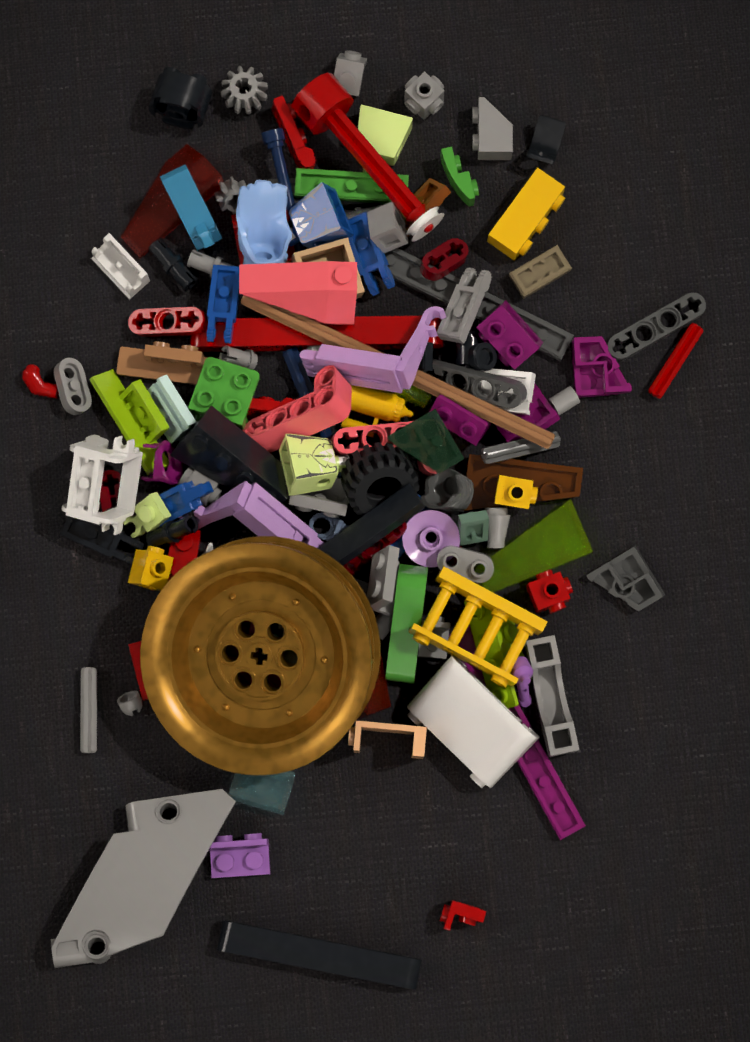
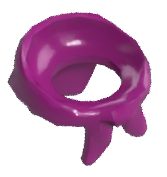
(174, 470)

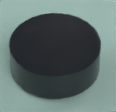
(482, 356)

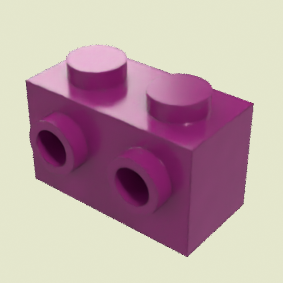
(509, 335)

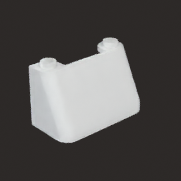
(471, 722)

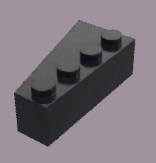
(230, 455)

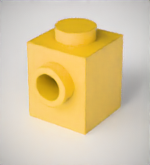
(150, 568)

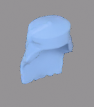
(263, 223)

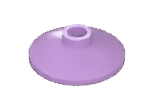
(415, 542)

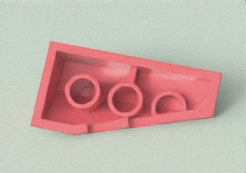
(310, 289)

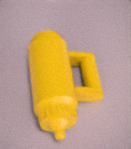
(376, 404)

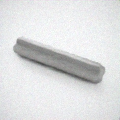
(88, 712)

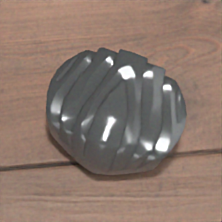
(448, 492)

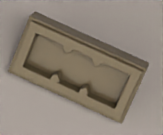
(540, 271)

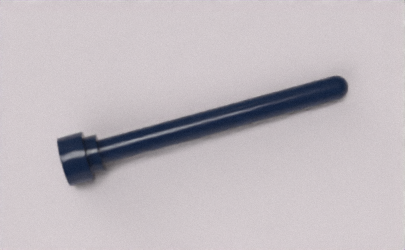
(274, 142)

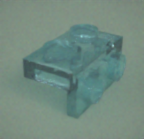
(263, 791)

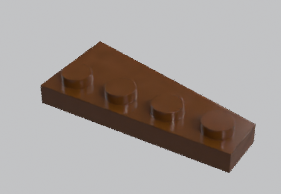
(551, 479)

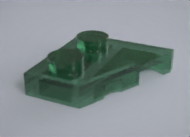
(428, 442)

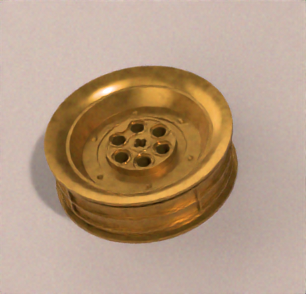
(198, 685)

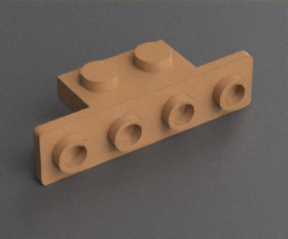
(159, 359)

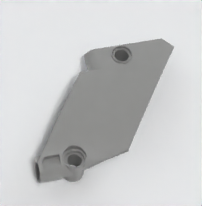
(141, 876)

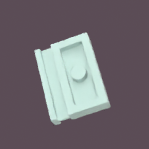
(172, 408)

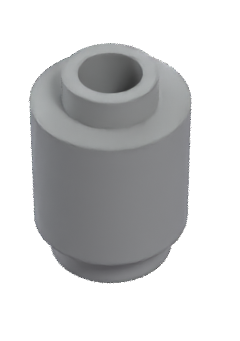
(197, 478)

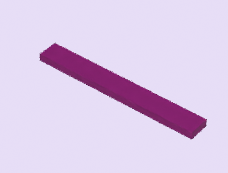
(538, 769)

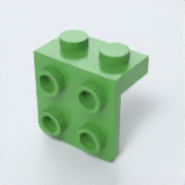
(226, 388)

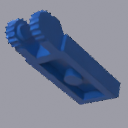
(368, 255)
(223, 300)

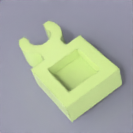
(149, 515)

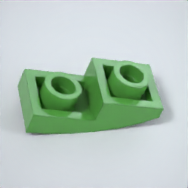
(461, 182)

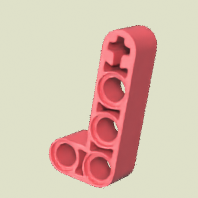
(306, 415)
(381, 430)

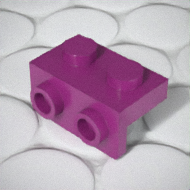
(460, 420)

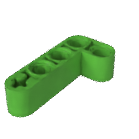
(406, 612)

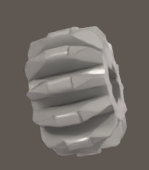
(244, 79)

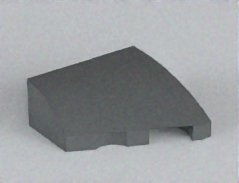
(629, 579)

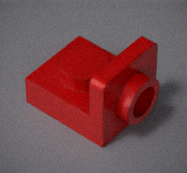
(468, 914)

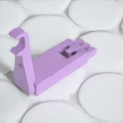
(373, 368)
(259, 513)

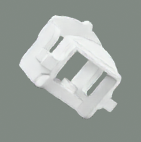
(87, 481)

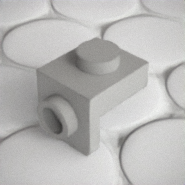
(350, 71)

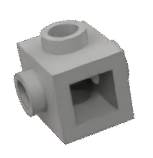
(424, 103)

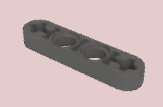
(657, 329)
(473, 380)

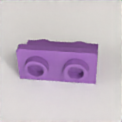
(239, 857)

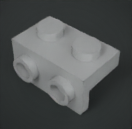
(330, 501)
(383, 580)

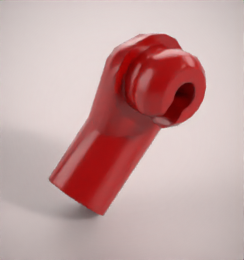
(36, 385)

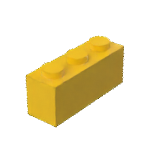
(527, 215)

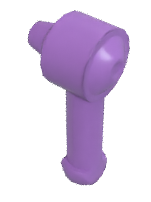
(523, 671)

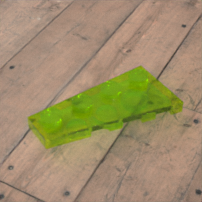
(542, 548)

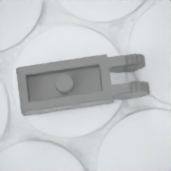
(464, 305)

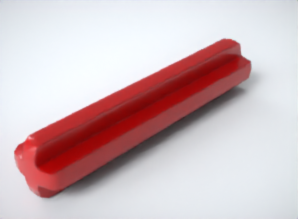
(675, 360)

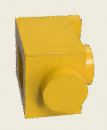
(503, 492)

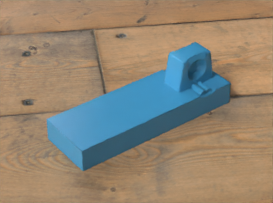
(191, 207)

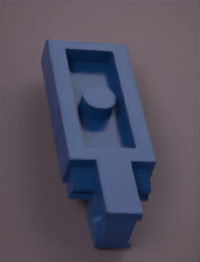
(184, 498)

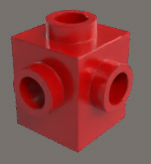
(542, 599)

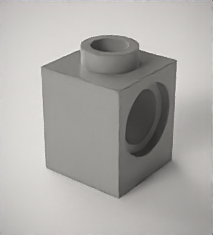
(387, 227)

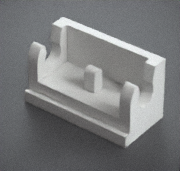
(120, 267)

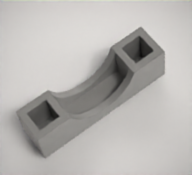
(550, 696)

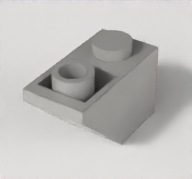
(494, 132)

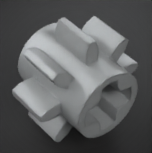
(229, 194)

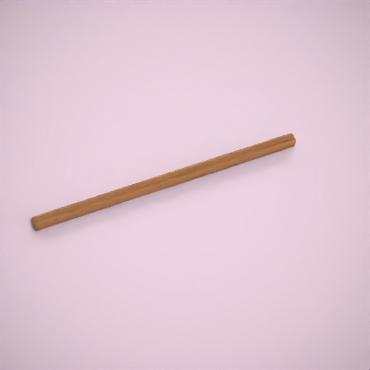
(422, 380)

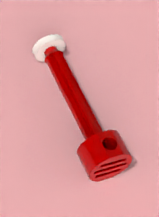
(324, 107)

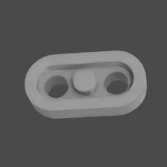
(72, 387)
(465, 563)

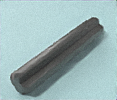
(514, 449)

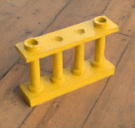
(501, 610)

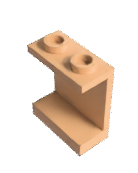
(418, 733)

